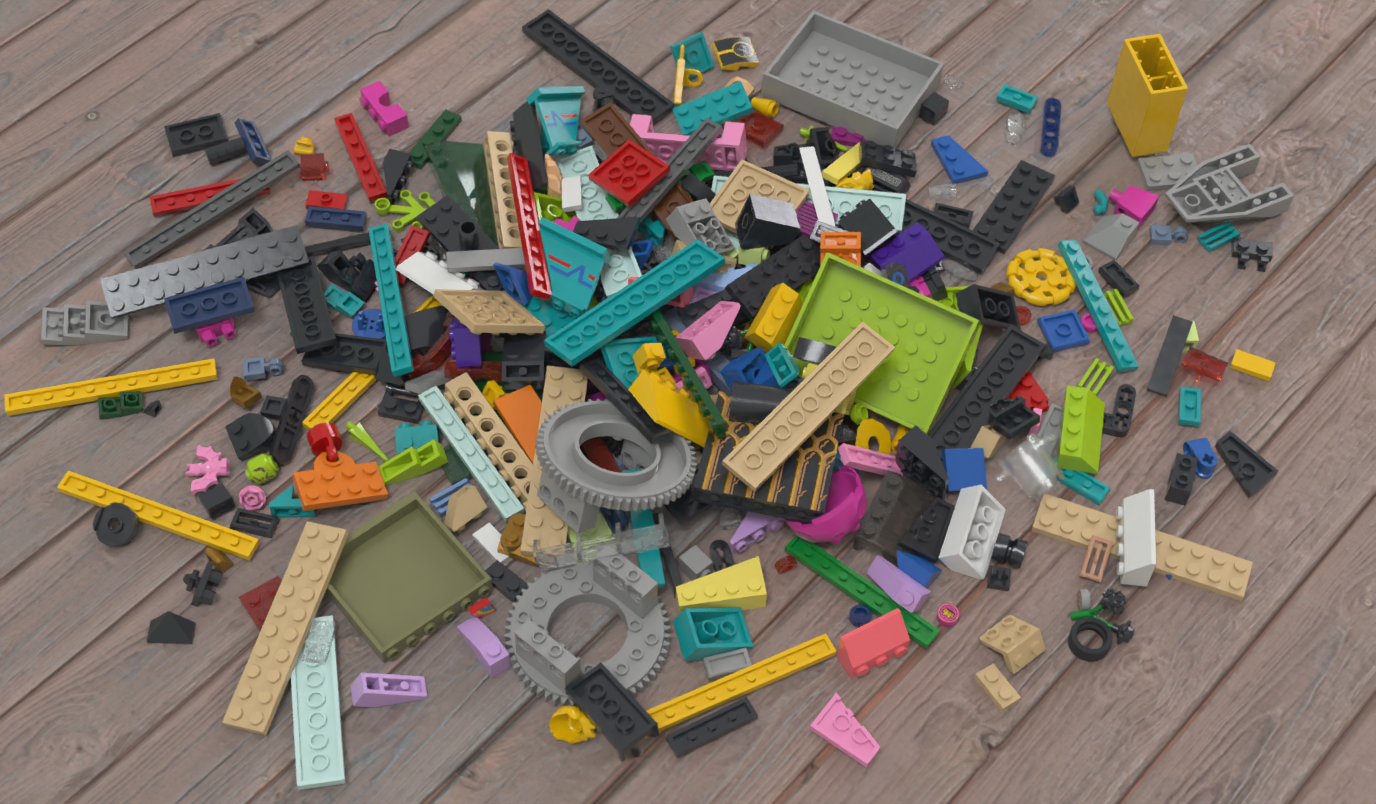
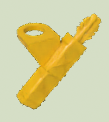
(682, 78)

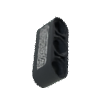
(887, 180)

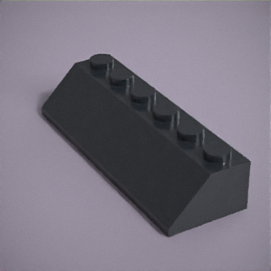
(529, 144)

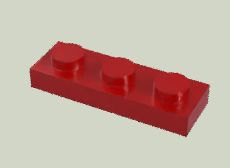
(413, 242)

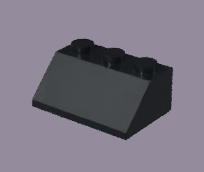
(989, 306)

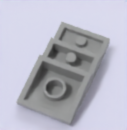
(81, 325)

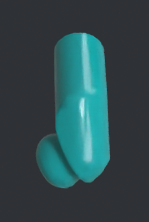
(1101, 207)

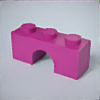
(376, 99)

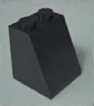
(766, 223)
(873, 225)

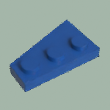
(957, 161)

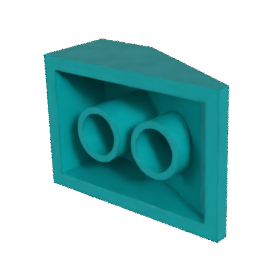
(711, 632)

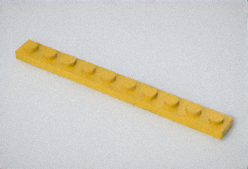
(110, 387)
(349, 390)
(161, 515)
(742, 682)

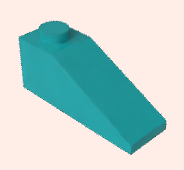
(782, 364)

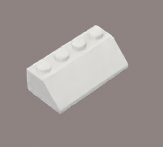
(433, 274)
(972, 532)
(1137, 538)

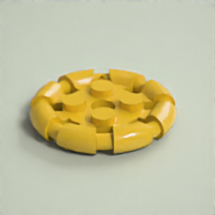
(1043, 267)

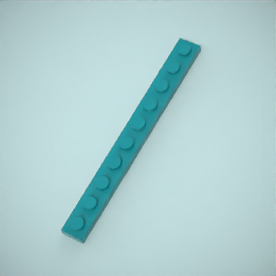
(391, 300)

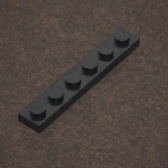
(623, 400)

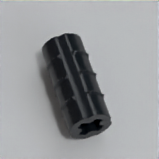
(225, 151)

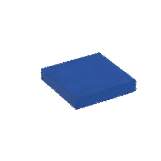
(1063, 330)
(964, 468)

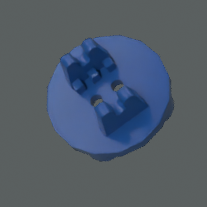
(363, 325)

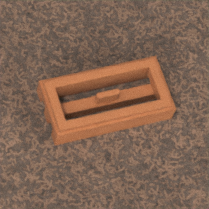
(1090, 576)

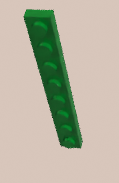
(859, 588)

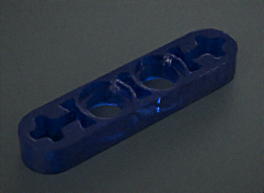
(1050, 127)

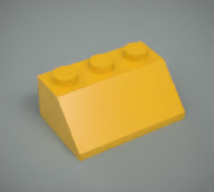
(775, 318)

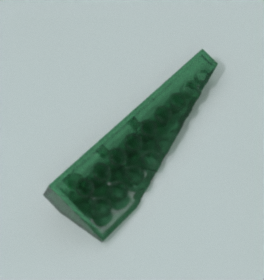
(463, 177)

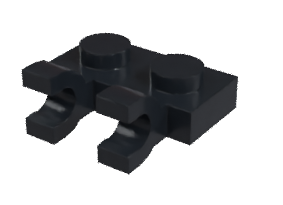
(1251, 249)
(362, 282)

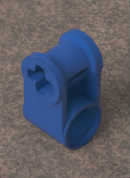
(1202, 450)

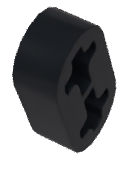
(725, 558)

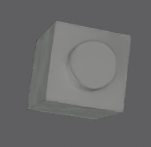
(695, 563)

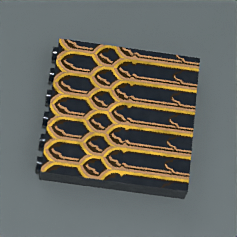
(792, 492)

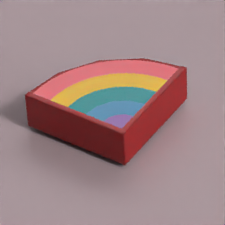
(482, 608)

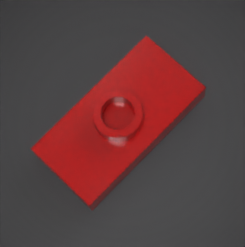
(326, 200)

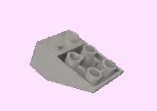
(700, 223)

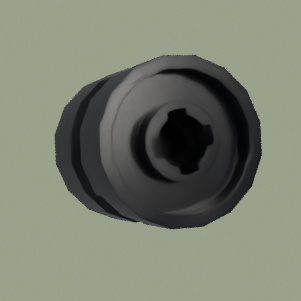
(1009, 550)

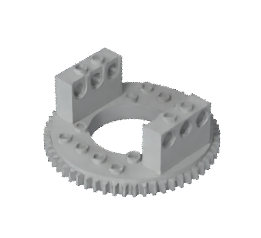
(578, 487)
(608, 582)

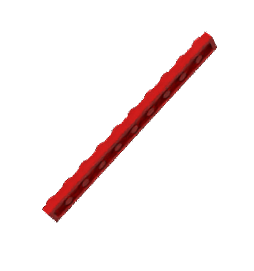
(528, 227)

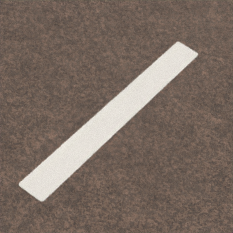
(817, 187)

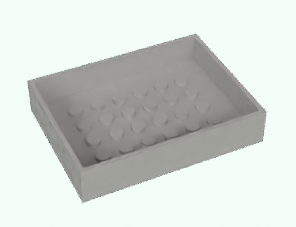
(852, 79)

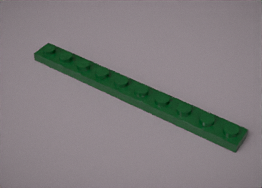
(689, 376)

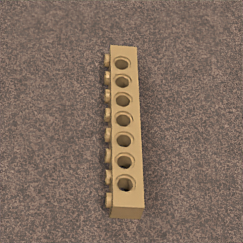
(496, 149)
(464, 387)

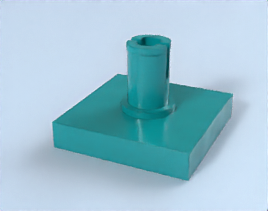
(695, 53)

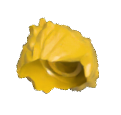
(858, 181)
(571, 725)

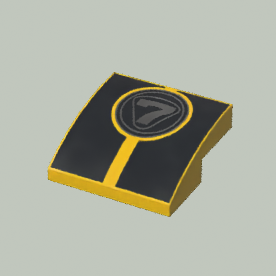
(735, 52)

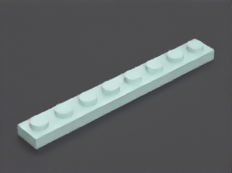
(470, 453)

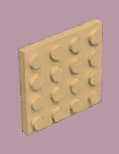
(754, 180)
(489, 311)

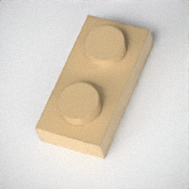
(997, 687)

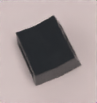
(217, 501)

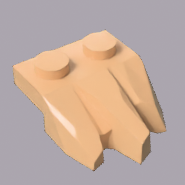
(553, 177)

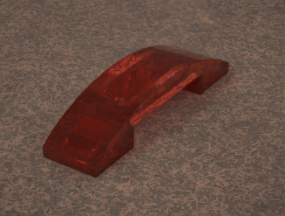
(437, 354)

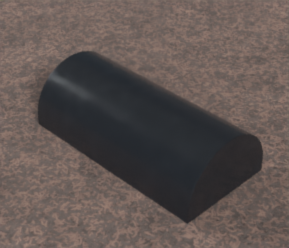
(754, 401)

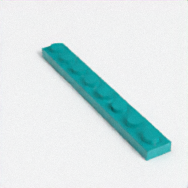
(1098, 306)

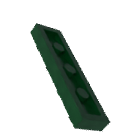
(438, 132)

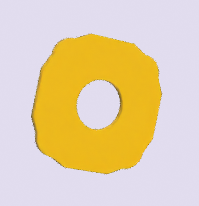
(870, 428)

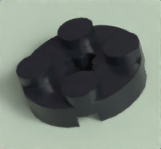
(128, 524)

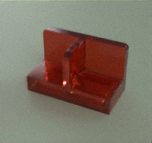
(1204, 364)

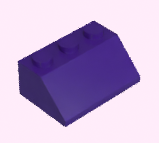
(913, 249)

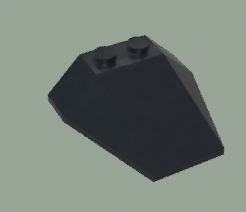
(249, 226)

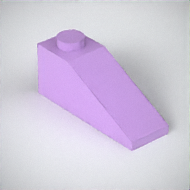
(898, 584)
(485, 646)
(386, 689)

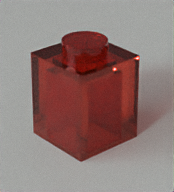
(313, 167)

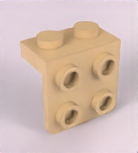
(1016, 641)

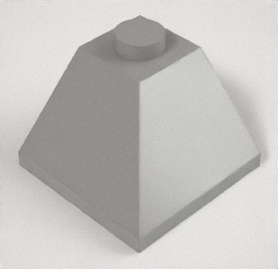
(1112, 235)

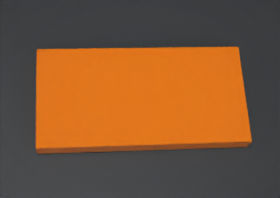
(521, 415)

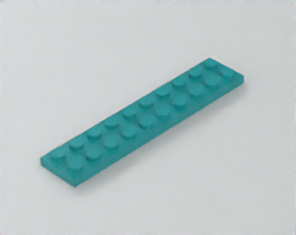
(634, 302)

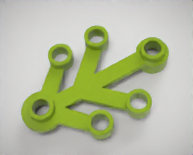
(383, 207)

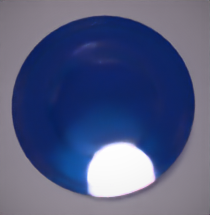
(860, 615)

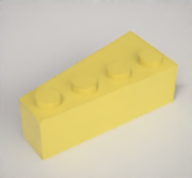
(731, 587)

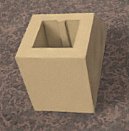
(463, 507)

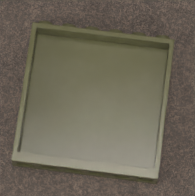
(404, 577)

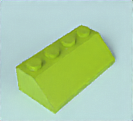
(1080, 430)

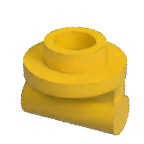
(304, 146)

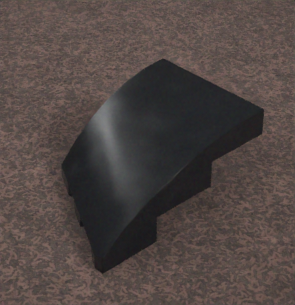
(791, 155)
(425, 328)

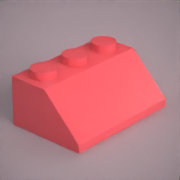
(873, 644)

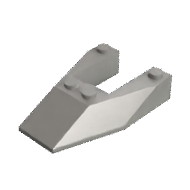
(1217, 195)

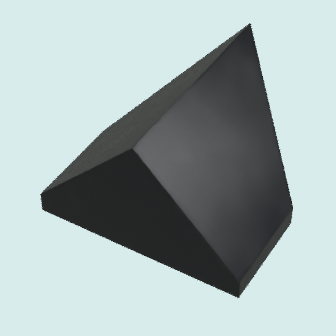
(824, 145)

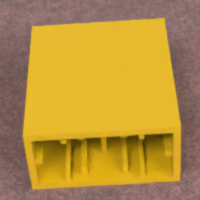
(1146, 95)

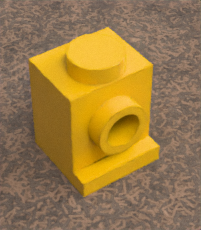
(649, 357)

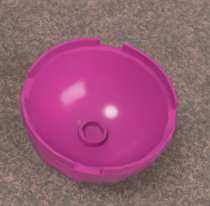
(843, 510)

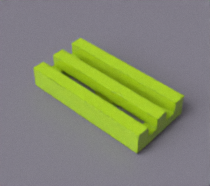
(1119, 307)
(1102, 367)

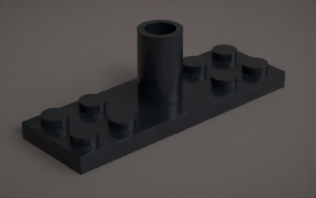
(458, 232)

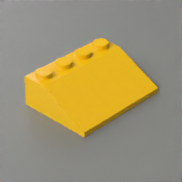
(670, 406)

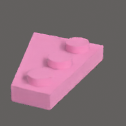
(844, 732)

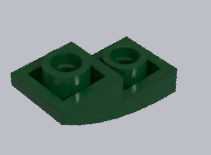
(121, 406)

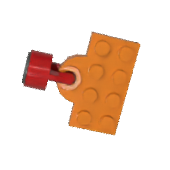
(335, 475)

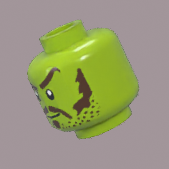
(261, 469)

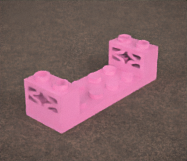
(720, 155)

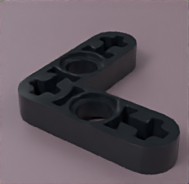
(1111, 420)

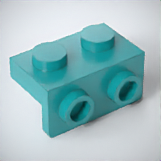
(417, 436)

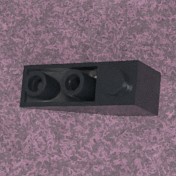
(396, 170)

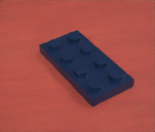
(209, 305)

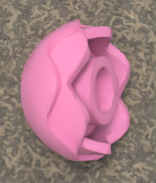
(252, 503)

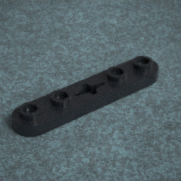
(297, 404)

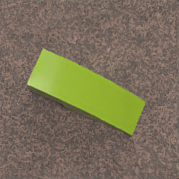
(413, 463)

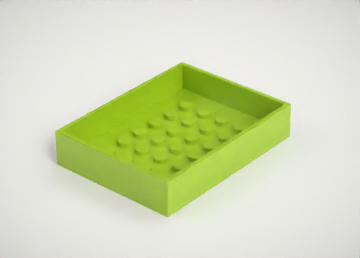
(926, 337)

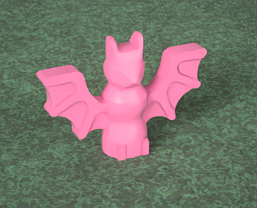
(211, 469)

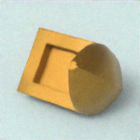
(242, 393)

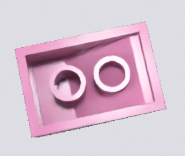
(709, 331)

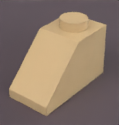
(988, 440)

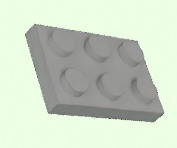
(1165, 171)

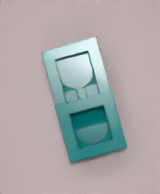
(341, 302)

